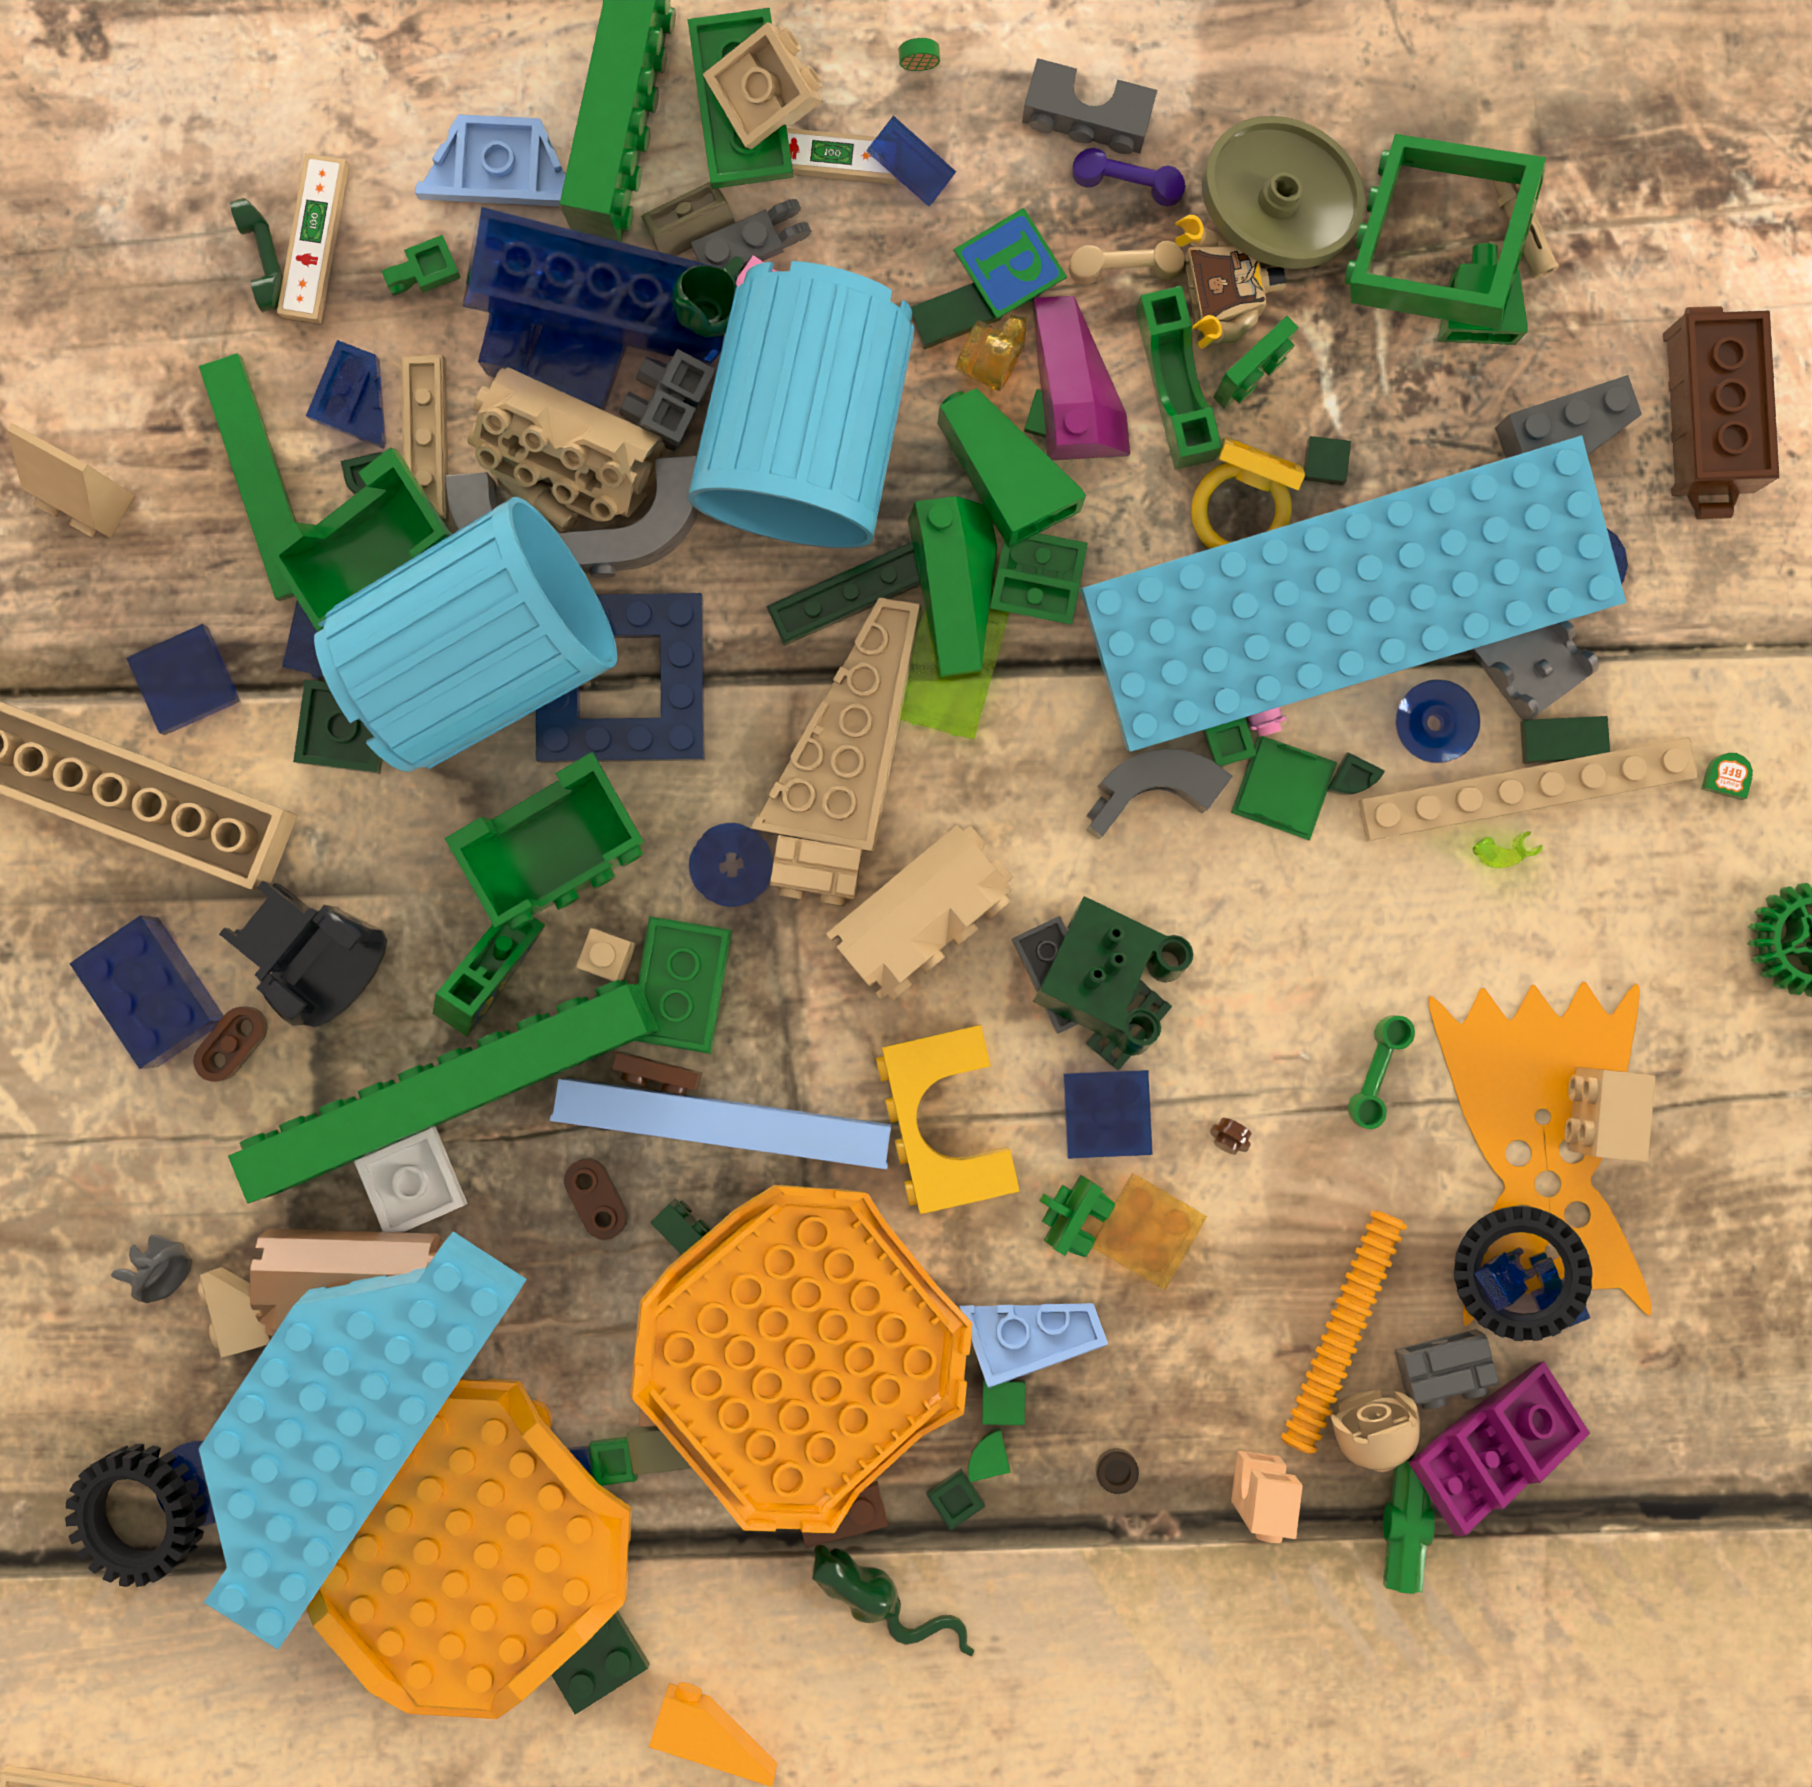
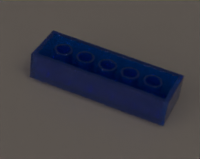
(580, 285)

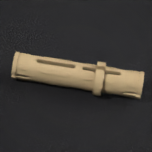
(1536, 247)

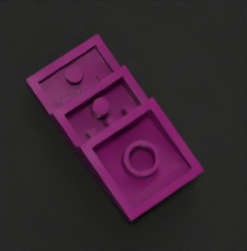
(1499, 1448)

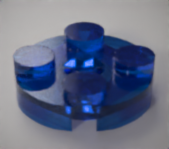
(712, 850)

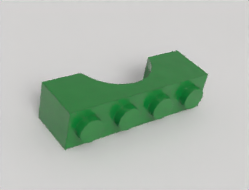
(1169, 352)

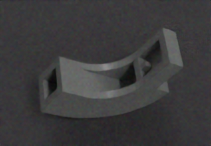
(1170, 770)

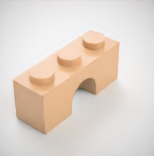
(1266, 1496)

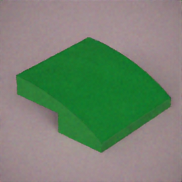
(1040, 578)

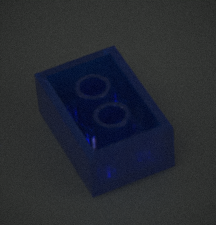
(147, 991)

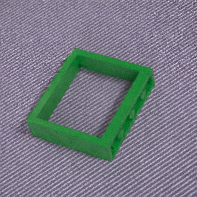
(1436, 300)

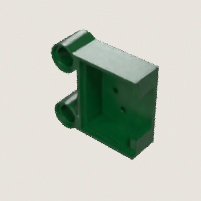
(1101, 969)

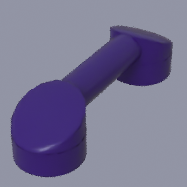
(1166, 182)

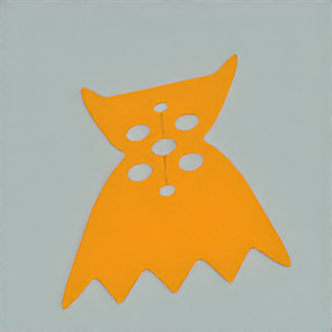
(1524, 1065)

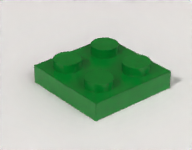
(1265, 357)

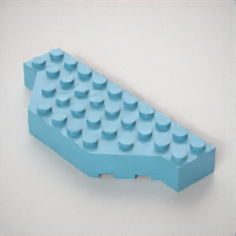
(334, 1421)

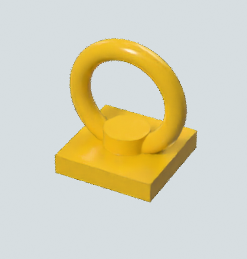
(1252, 468)

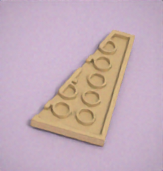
(845, 755)

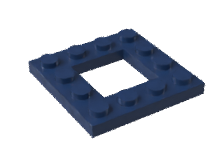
(680, 730)

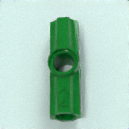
(1408, 1531)

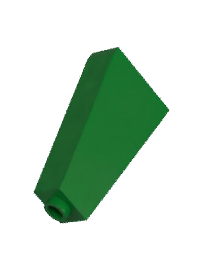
(1007, 469)

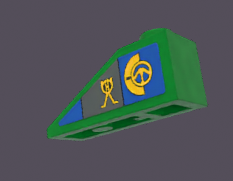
(483, 975)

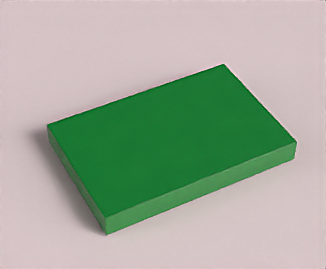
(684, 981)

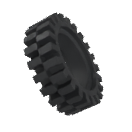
(1515, 1325)
(100, 1539)

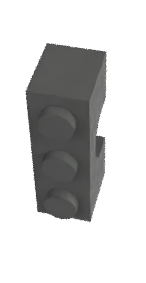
(1055, 107)

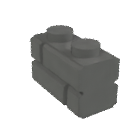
(1447, 1368)

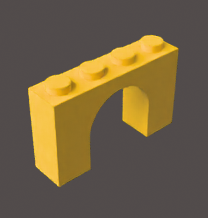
(937, 1178)

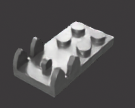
(1536, 667)

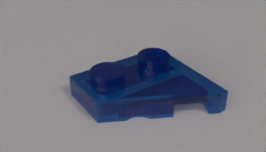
(351, 395)

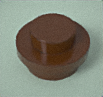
(1231, 1136)

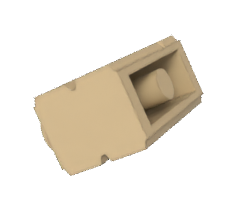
(815, 869)

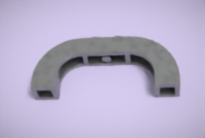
(606, 549)

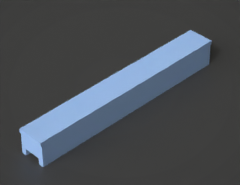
(721, 1122)

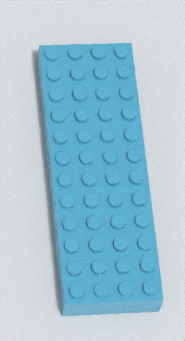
(1354, 594)

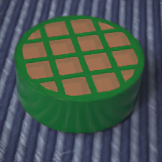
(919, 54)

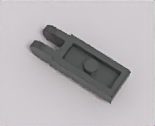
(752, 237)

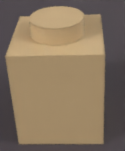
(606, 955)

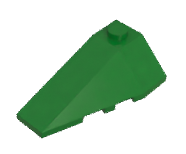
(956, 570)

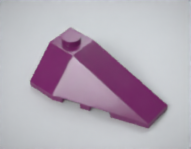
(1078, 395)

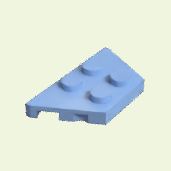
(495, 163)

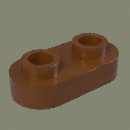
(231, 1042)
(597, 1198)

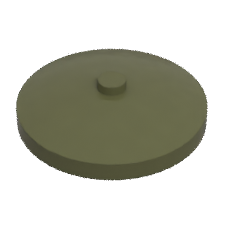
(1283, 192)

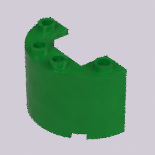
(360, 539)
(548, 846)

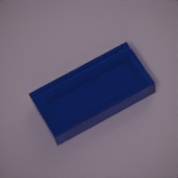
(911, 161)

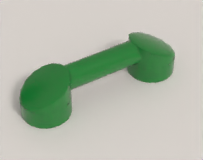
(1365, 1107)

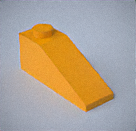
(702, 1732)

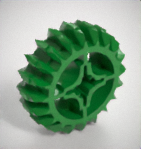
(1790, 909)

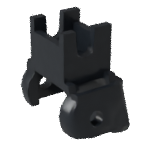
(314, 956)

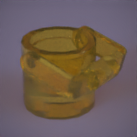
(993, 353)

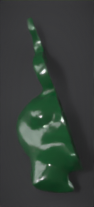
(875, 1597)

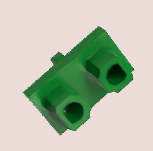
(1068, 1213)

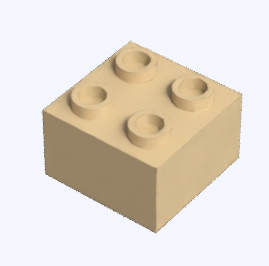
(1610, 1114)

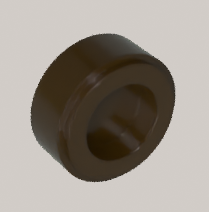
(1117, 1471)

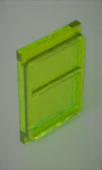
(955, 701)

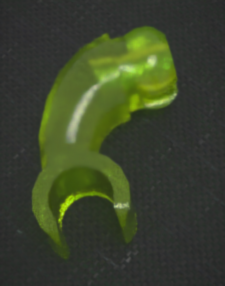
(1498, 857)

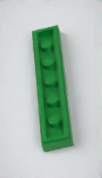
(250, 457)

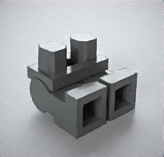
(676, 396)

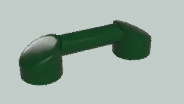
(265, 288)

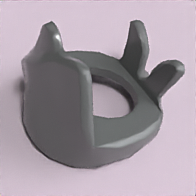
(159, 1269)

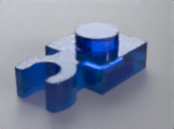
(1504, 1278)

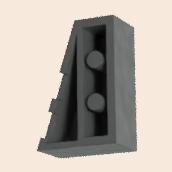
(1592, 412)

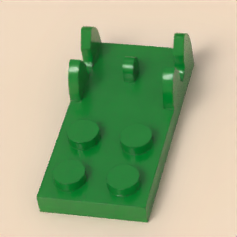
(727, 156)

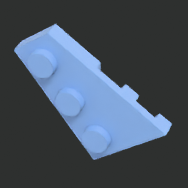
(1031, 1337)

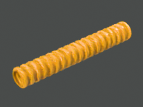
(1343, 1332)

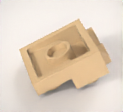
(764, 84)

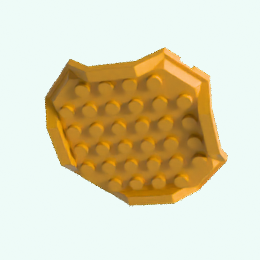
(798, 1356)
(477, 1563)

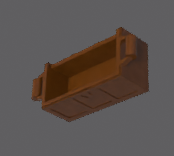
(1721, 406)

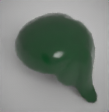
(705, 297)

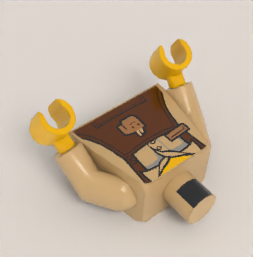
(1223, 284)

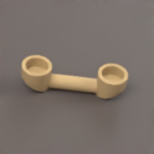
(1088, 261)

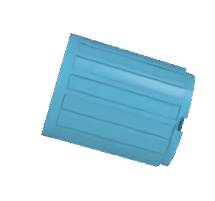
(804, 406)
(465, 638)

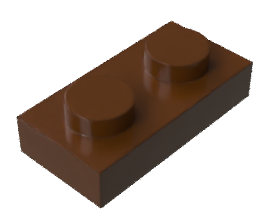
(638, 1069)
(864, 1516)

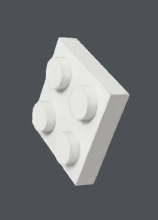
(411, 1182)

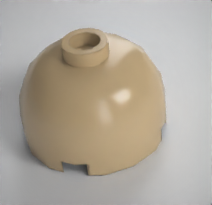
(1377, 1430)

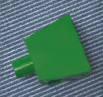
(1479, 278)

